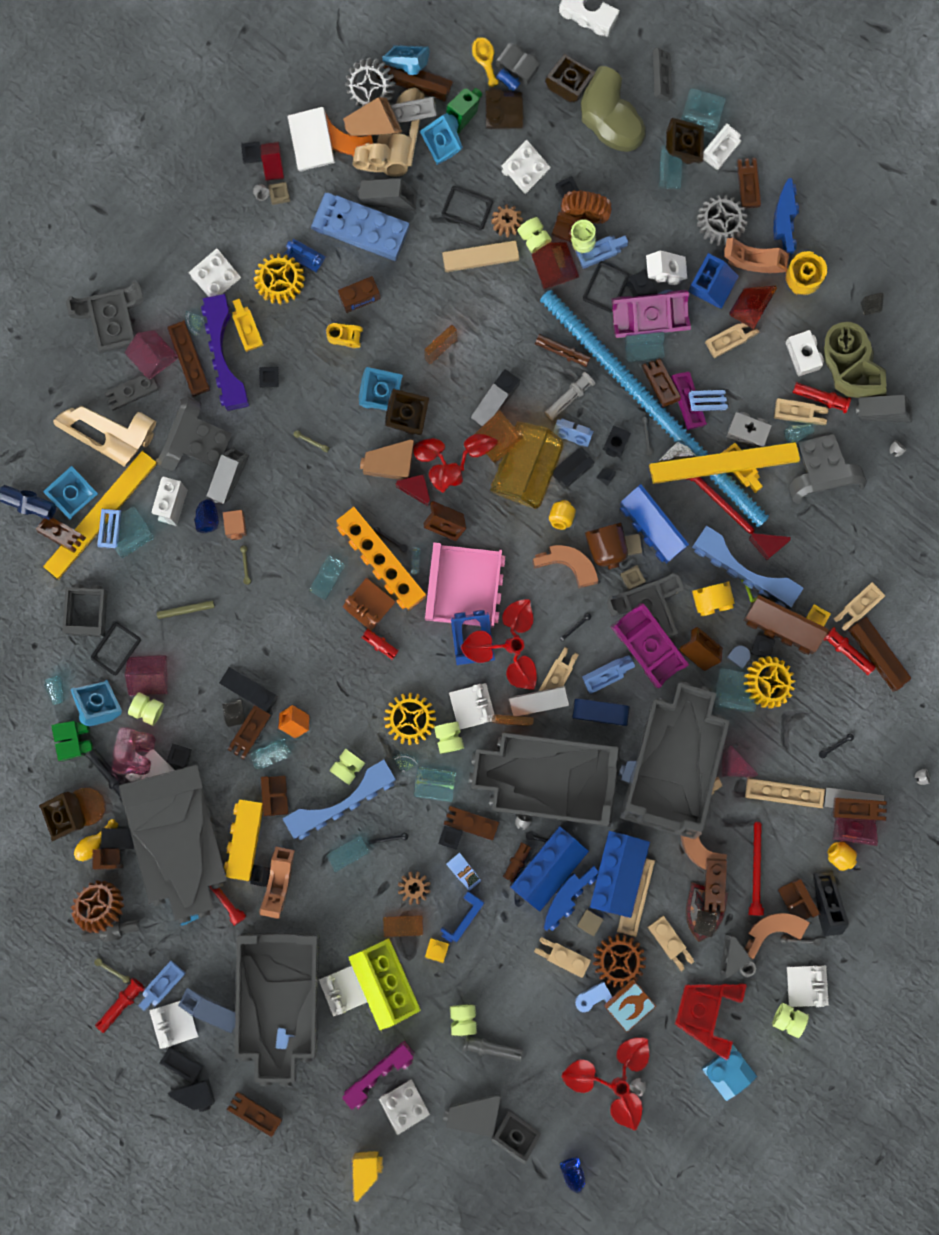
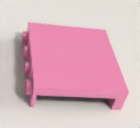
(463, 583)

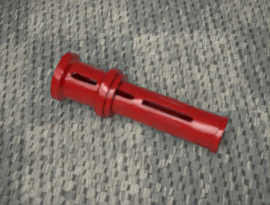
(830, 399)
(842, 645)
(125, 998)

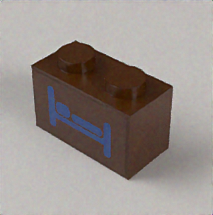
(359, 294)

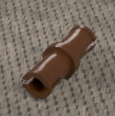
(517, 862)

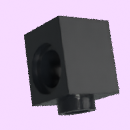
(619, 434)

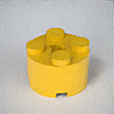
(809, 263)
(713, 597)

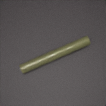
(185, 609)

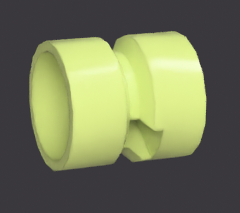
(533, 233)
(583, 236)
(148, 710)
(449, 737)
(347, 766)
(788, 1019)
(463, 1020)

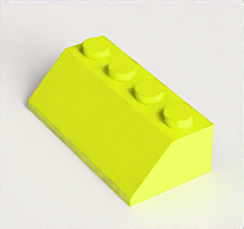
(384, 984)

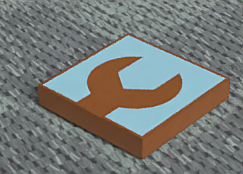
(629, 1005)

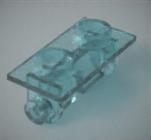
(276, 750)

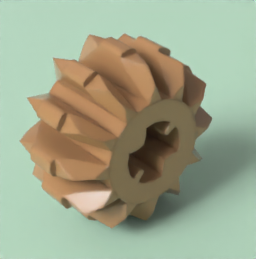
(500, 223)
(418, 893)

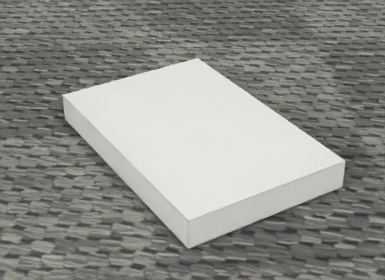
(311, 139)

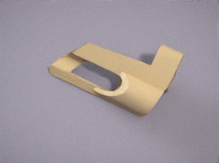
(392, 151)
(120, 442)

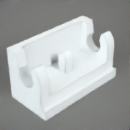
(722, 147)

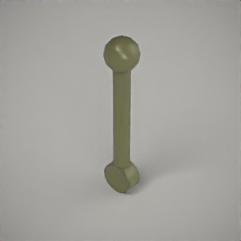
(297, 434)
(247, 580)
(98, 962)

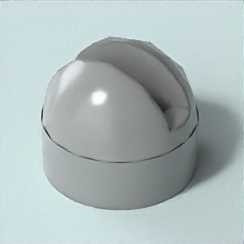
(263, 190)
(898, 448)
(924, 777)
(523, 821)
(751, 972)
(638, 1087)

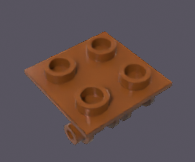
(368, 604)

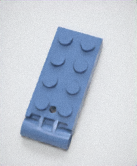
(360, 226)

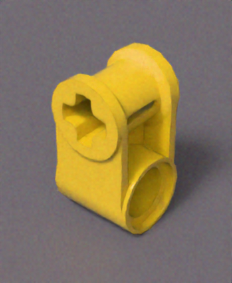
(346, 335)

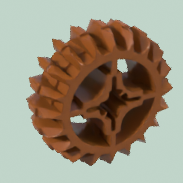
(587, 206)
(95, 900)
(626, 954)

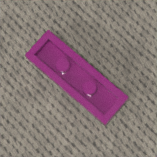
(684, 385)

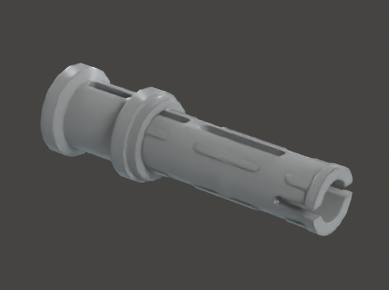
(576, 390)

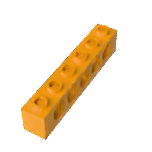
(354, 519)

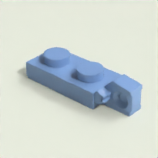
(603, 250)
(607, 674)
(162, 985)

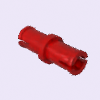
(380, 644)

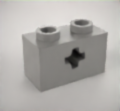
(738, 430)

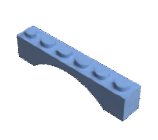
(713, 546)
(375, 779)

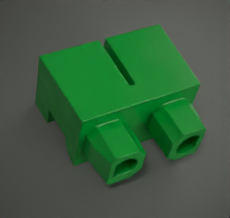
(75, 747)

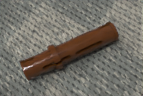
(563, 350)

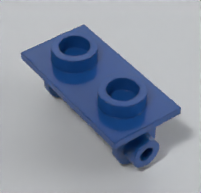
(304, 255)

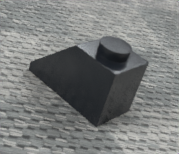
(194, 1096)

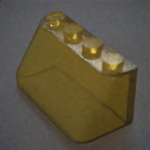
(528, 466)

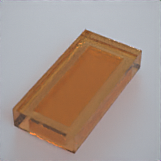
(512, 720)
(403, 926)

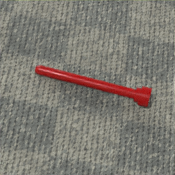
(723, 504)
(755, 907)
(235, 914)

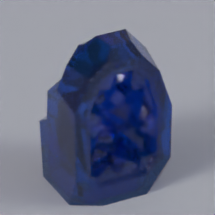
(206, 517)
(573, 1174)

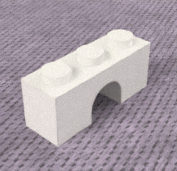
(600, 20)

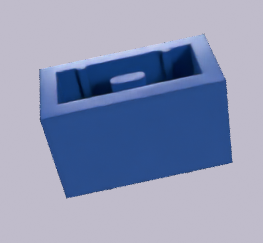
(713, 281)

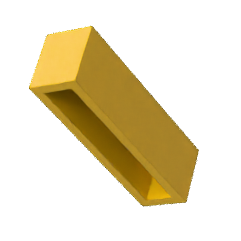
(244, 840)

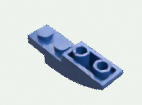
(784, 214)
(562, 903)

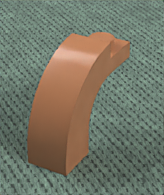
(753, 259)
(571, 557)
(698, 853)
(278, 882)
(774, 923)

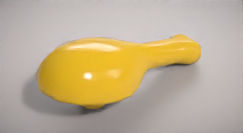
(483, 54)
(84, 848)

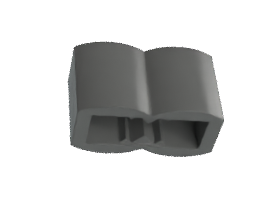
(518, 63)

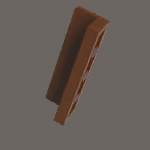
(424, 81)
(879, 654)

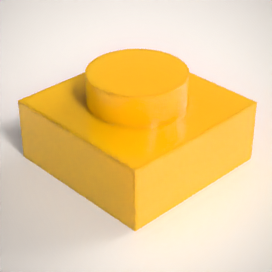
(818, 615)
(437, 950)

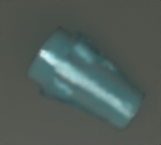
(798, 432)
(54, 688)

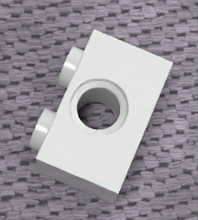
(666, 267)
(802, 363)

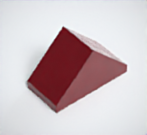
(272, 161)
(415, 488)
(768, 544)

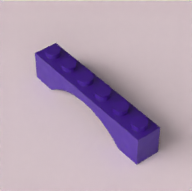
(218, 315)

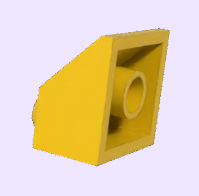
(365, 1171)

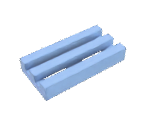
(721, 399)
(109, 531)

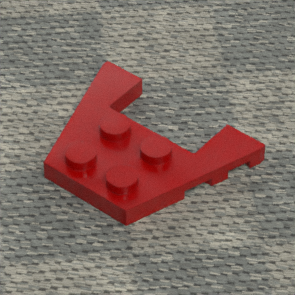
(700, 1010)

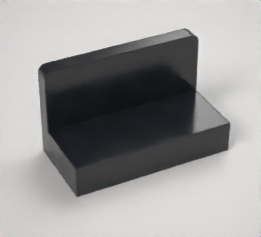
(572, 468)

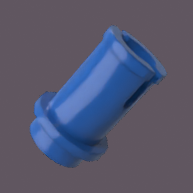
(508, 79)

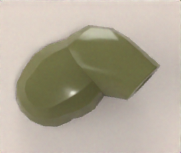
(608, 115)
(851, 362)

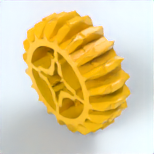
(275, 285)
(775, 668)
(400, 705)

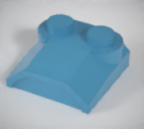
(409, 58)
(442, 138)
(377, 387)
(70, 492)
(96, 703)
(729, 1075)

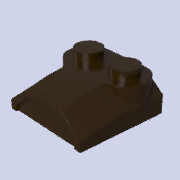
(569, 78)
(504, 109)
(685, 141)
(406, 412)
(63, 815)

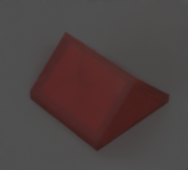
(554, 264)
(752, 304)

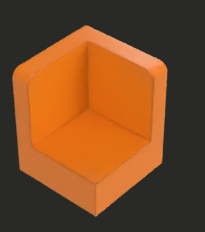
(293, 721)

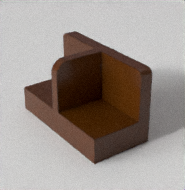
(563, 226)
(445, 521)
(702, 650)
(274, 795)
(106, 859)
(798, 900)

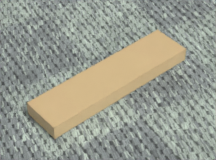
(480, 256)
(784, 793)
(630, 925)

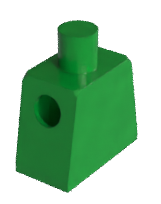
(464, 106)

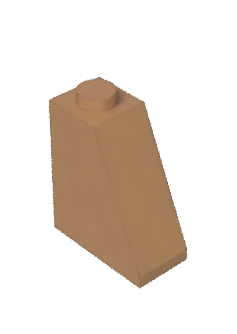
(373, 119)
(389, 461)

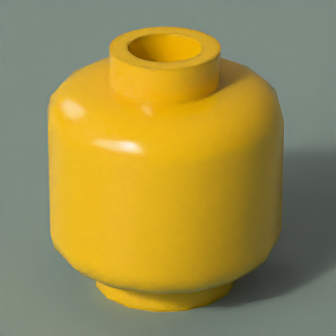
(562, 514)
(842, 856)

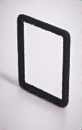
(462, 221)
(593, 279)
(127, 656)

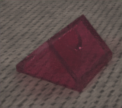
(150, 353)
(146, 675)
(735, 766)
(855, 831)

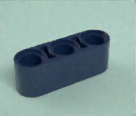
(601, 712)

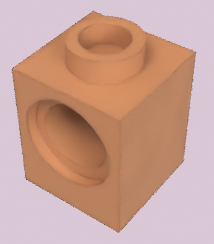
(234, 524)

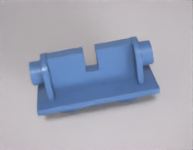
(580, 435)

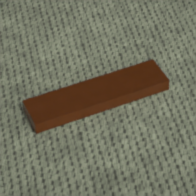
(188, 358)

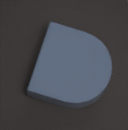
(740, 656)

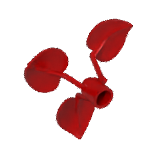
(445, 475)
(479, 645)
(627, 1108)

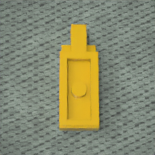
(246, 327)
(746, 477)

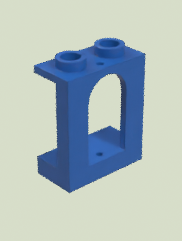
(457, 621)
(477, 904)

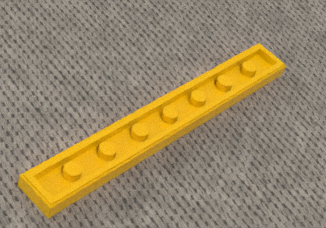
(724, 462)
(112, 500)

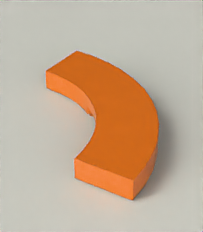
(345, 143)

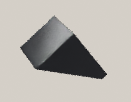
(606, 476)

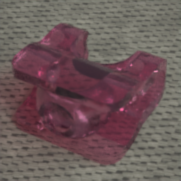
(125, 752)

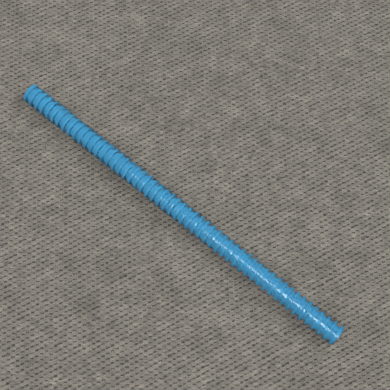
(648, 402)

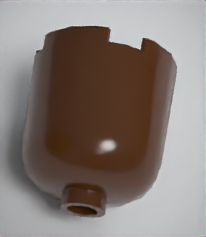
(607, 545)

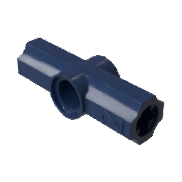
(27, 502)

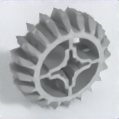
(369, 76)
(735, 216)

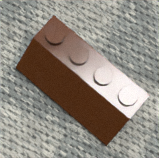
(785, 625)

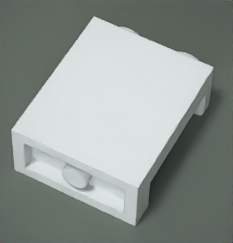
(169, 501)

